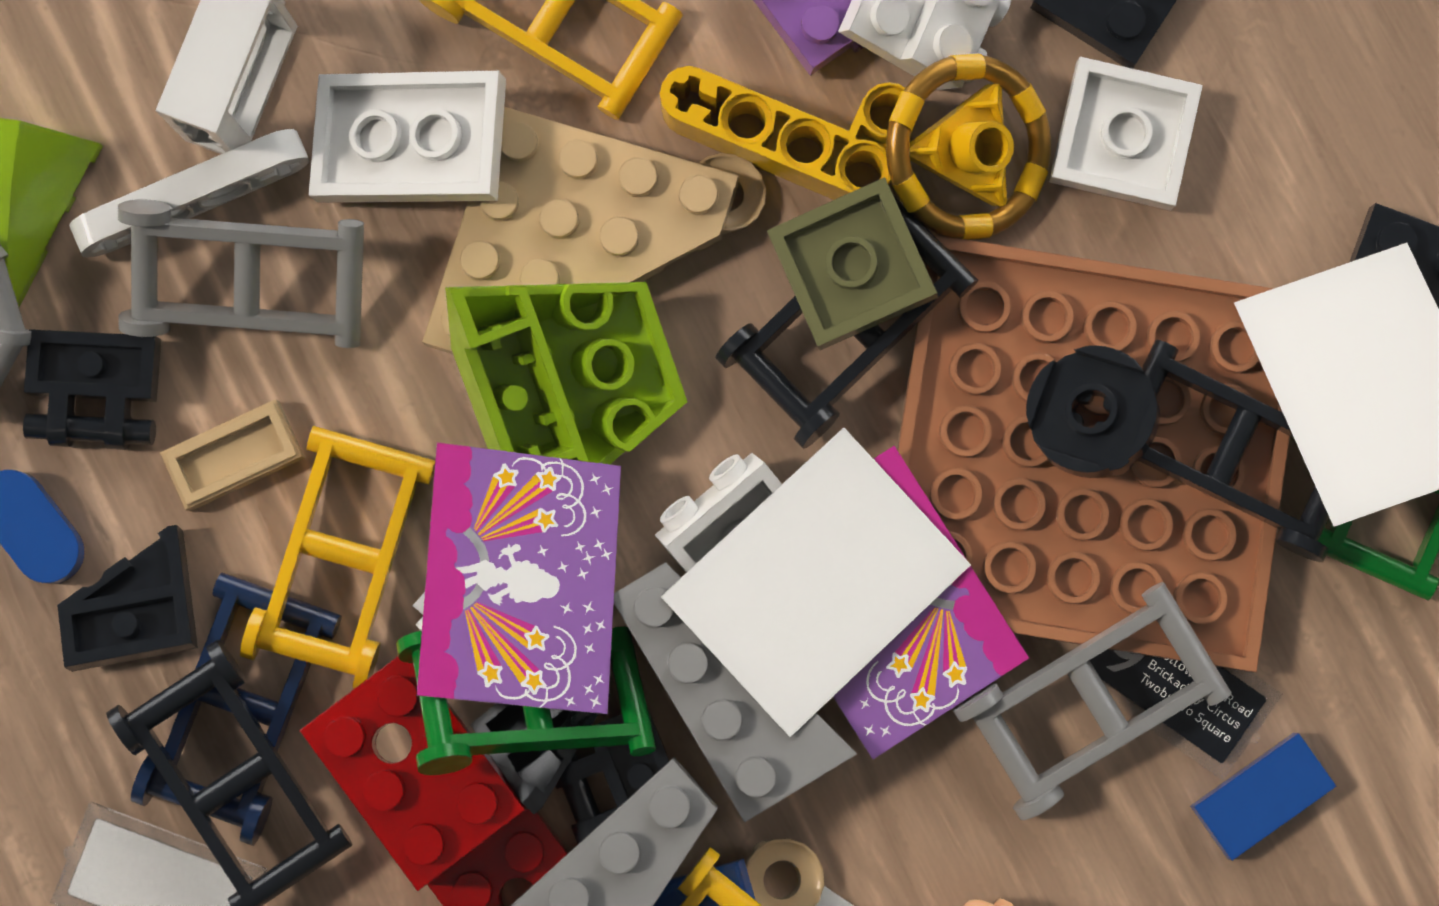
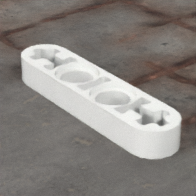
(197, 188)

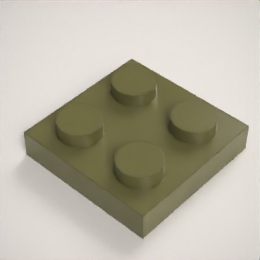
(852, 264)

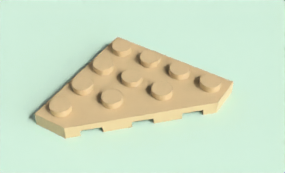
(580, 214)

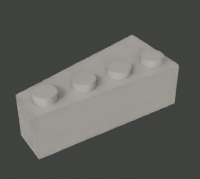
(736, 735)
(633, 849)

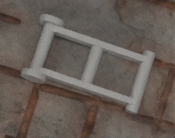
(154, 317)
(1043, 790)

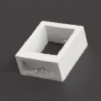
(226, 71)

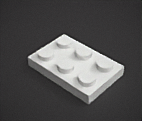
(408, 137)

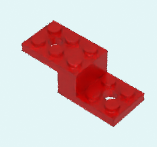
(444, 831)

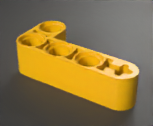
(782, 126)

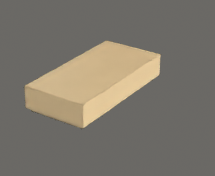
(232, 455)

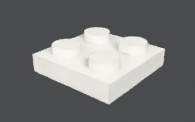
(1125, 133)

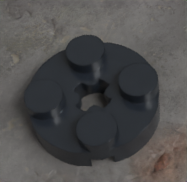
(1109, 445)

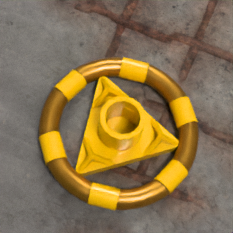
(969, 146)

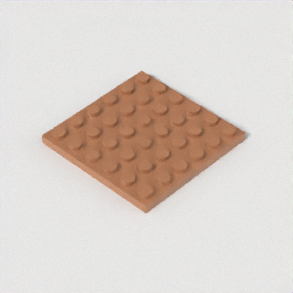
(1075, 550)

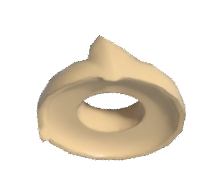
(750, 186)
(806, 863)

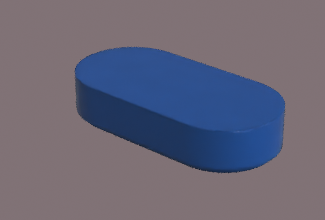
(37, 530)

